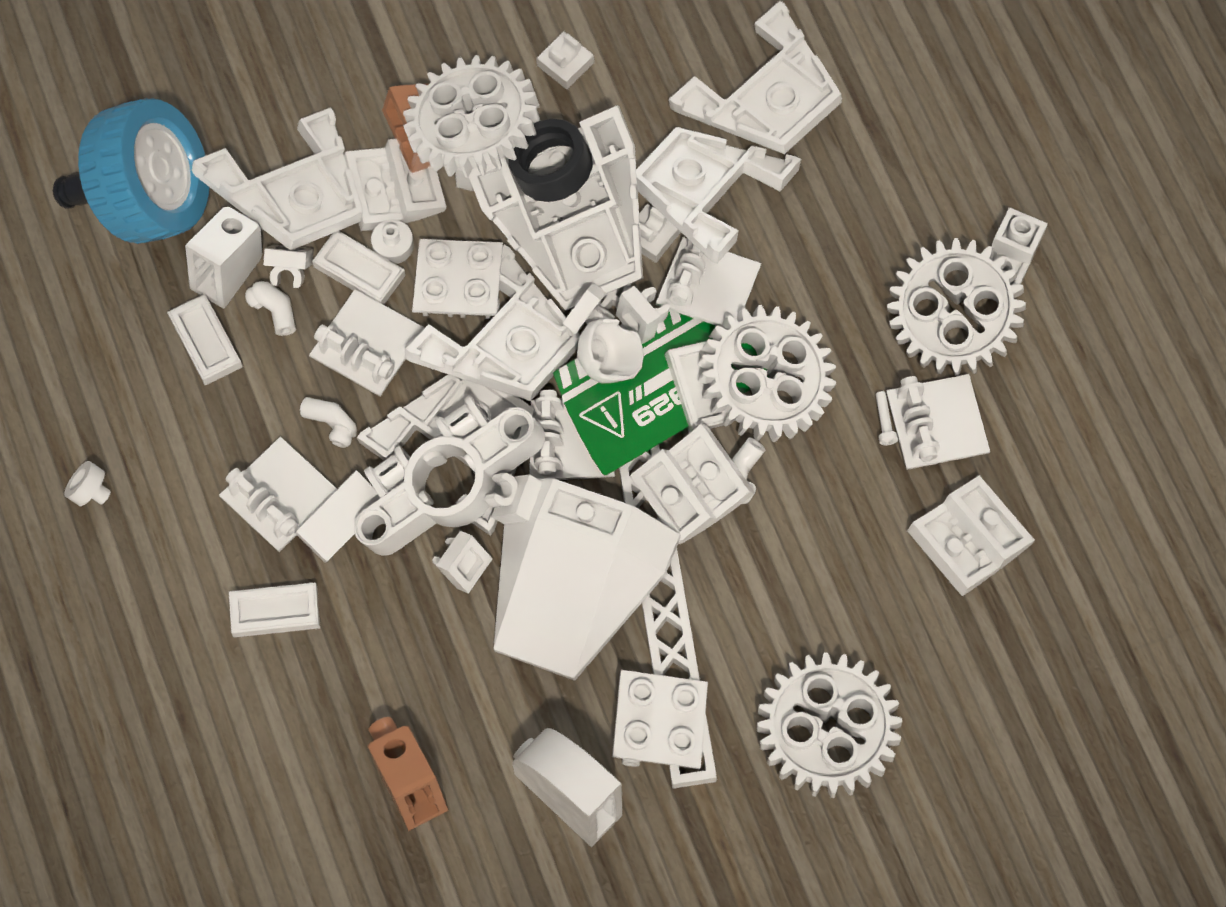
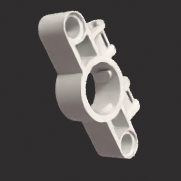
(402, 479)

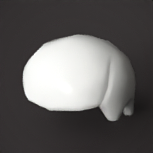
(610, 351)

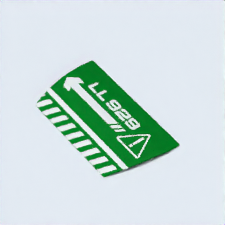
(639, 413)

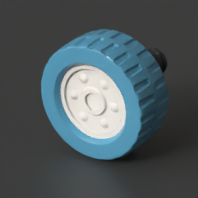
(138, 172)

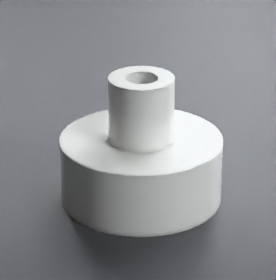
(392, 241)
(87, 485)

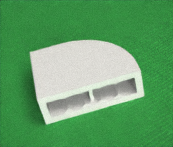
(570, 783)

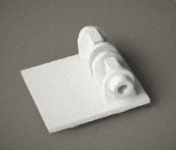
(458, 278)
(705, 288)
(365, 342)
(937, 421)
(563, 451)
(277, 493)
(659, 720)

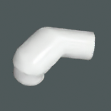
(268, 296)
(334, 416)
(747, 457)

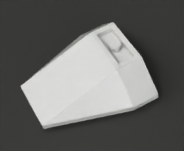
(575, 576)

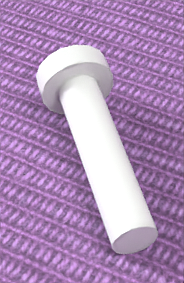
(887, 436)

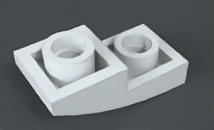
(1018, 241)

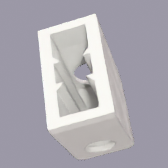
(223, 255)

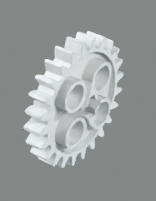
(471, 116)
(983, 282)
(764, 408)
(810, 758)

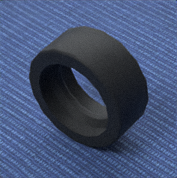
(566, 179)

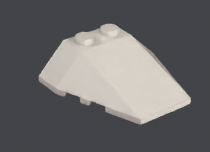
(581, 237)

